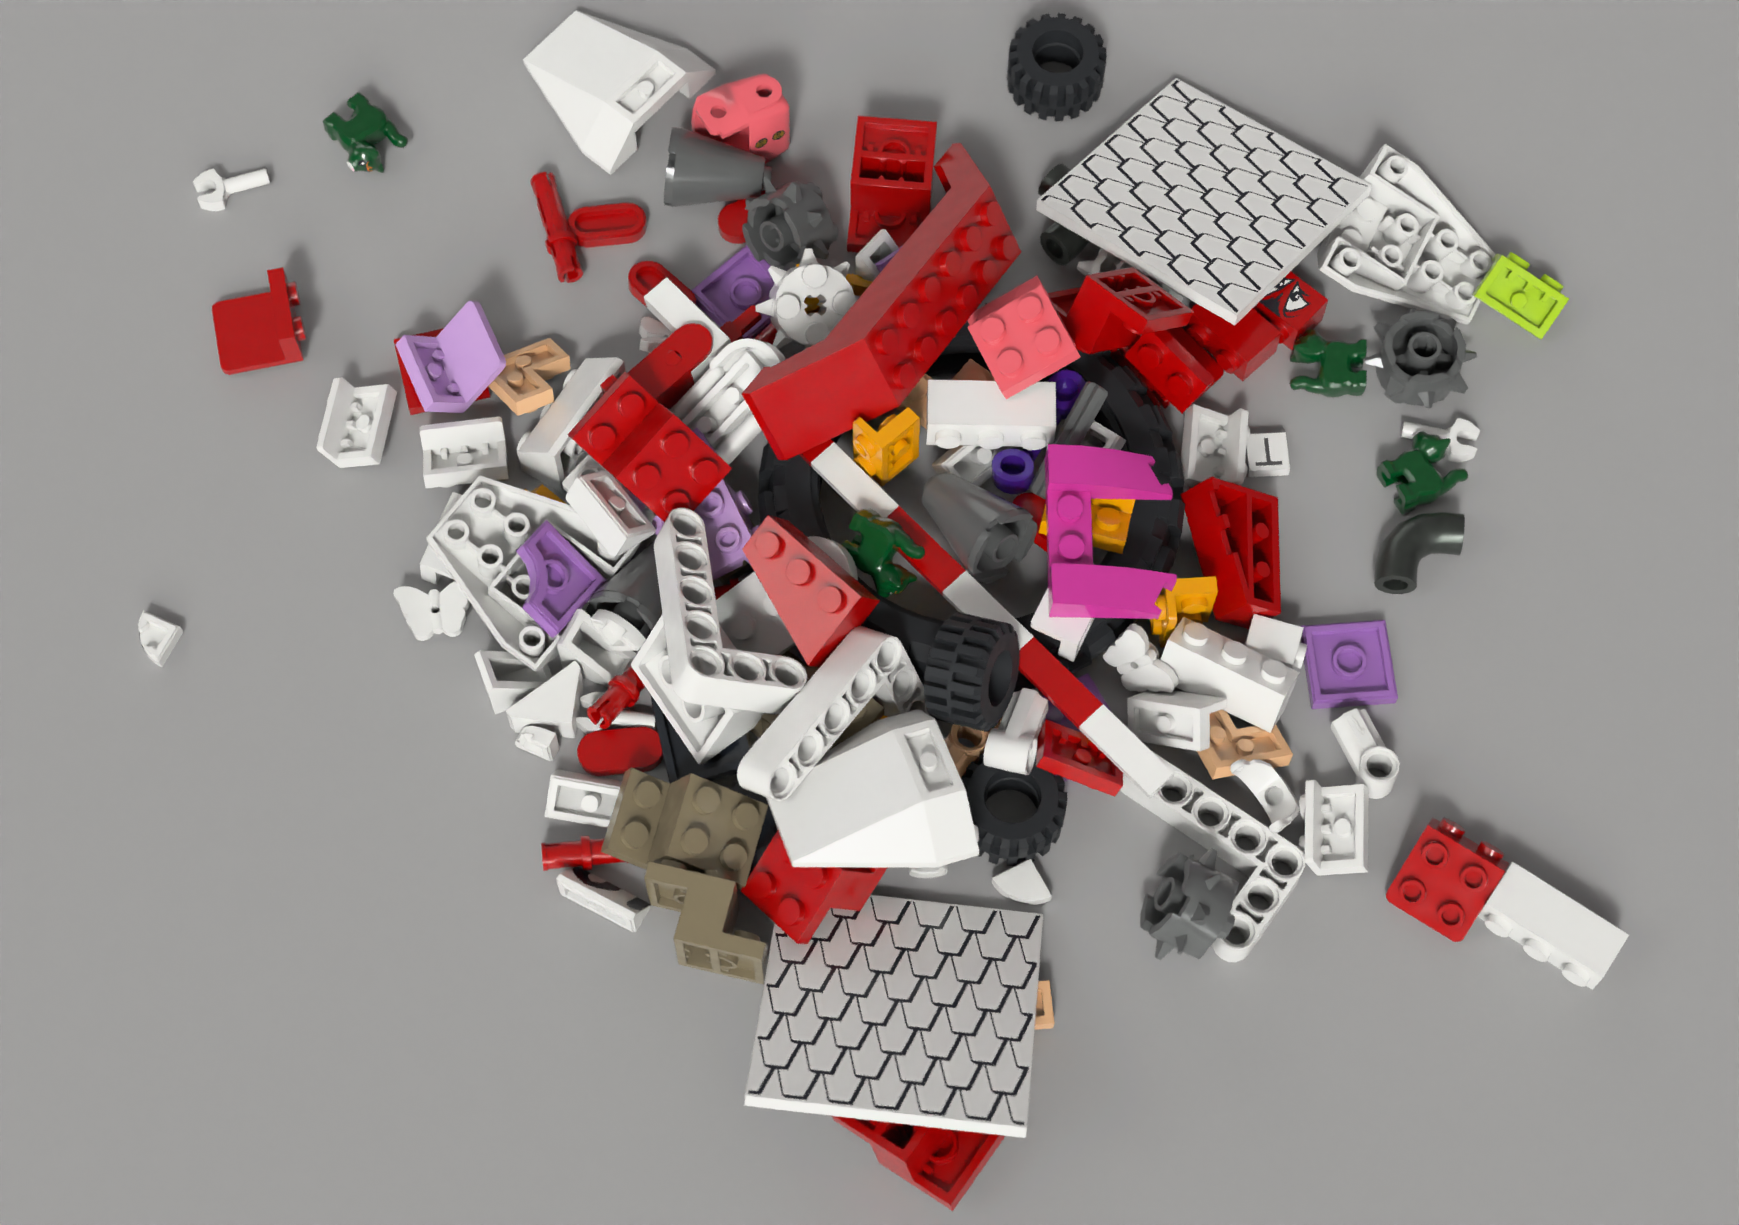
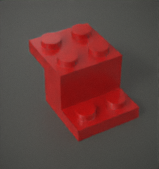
(890, 178)
(1117, 309)
(649, 449)
(803, 895)
(929, 1158)

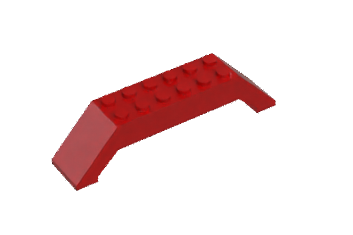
(896, 323)

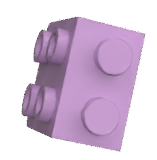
(456, 364)
(725, 524)

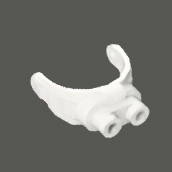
(1269, 790)

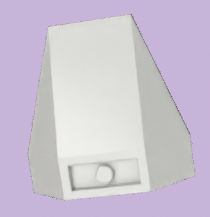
(610, 82)
(1407, 244)
(479, 551)
(880, 801)

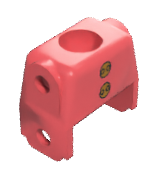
(746, 116)

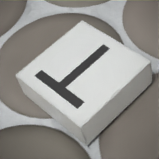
(1267, 455)

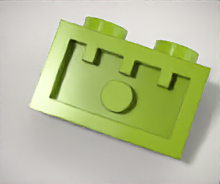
(1520, 295)

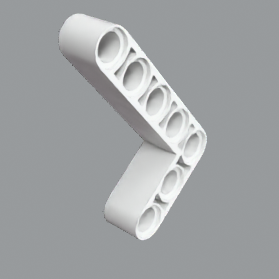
(698, 663)
(859, 669)
(1232, 825)

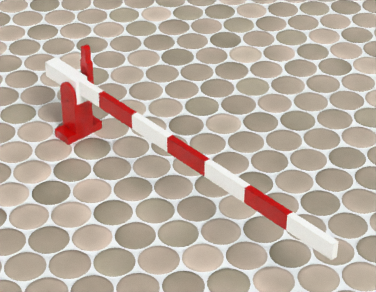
(683, 360)

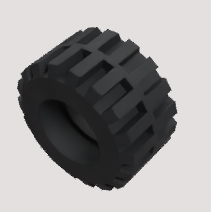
(1056, 41)
(971, 671)
(1022, 838)

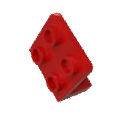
(260, 327)
(1175, 365)
(1447, 879)

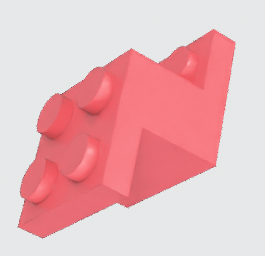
(1022, 337)

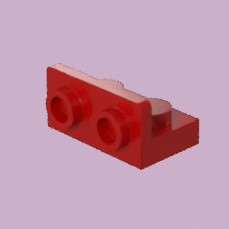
(1076, 758)

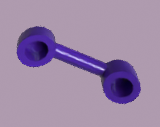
(1015, 468)

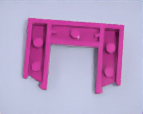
(1074, 583)

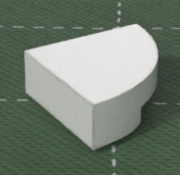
(617, 631)
(158, 637)
(538, 742)
(1022, 884)

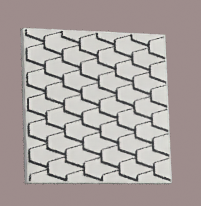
(1204, 200)
(902, 1017)

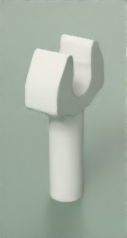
(224, 187)
(1461, 429)
(625, 718)

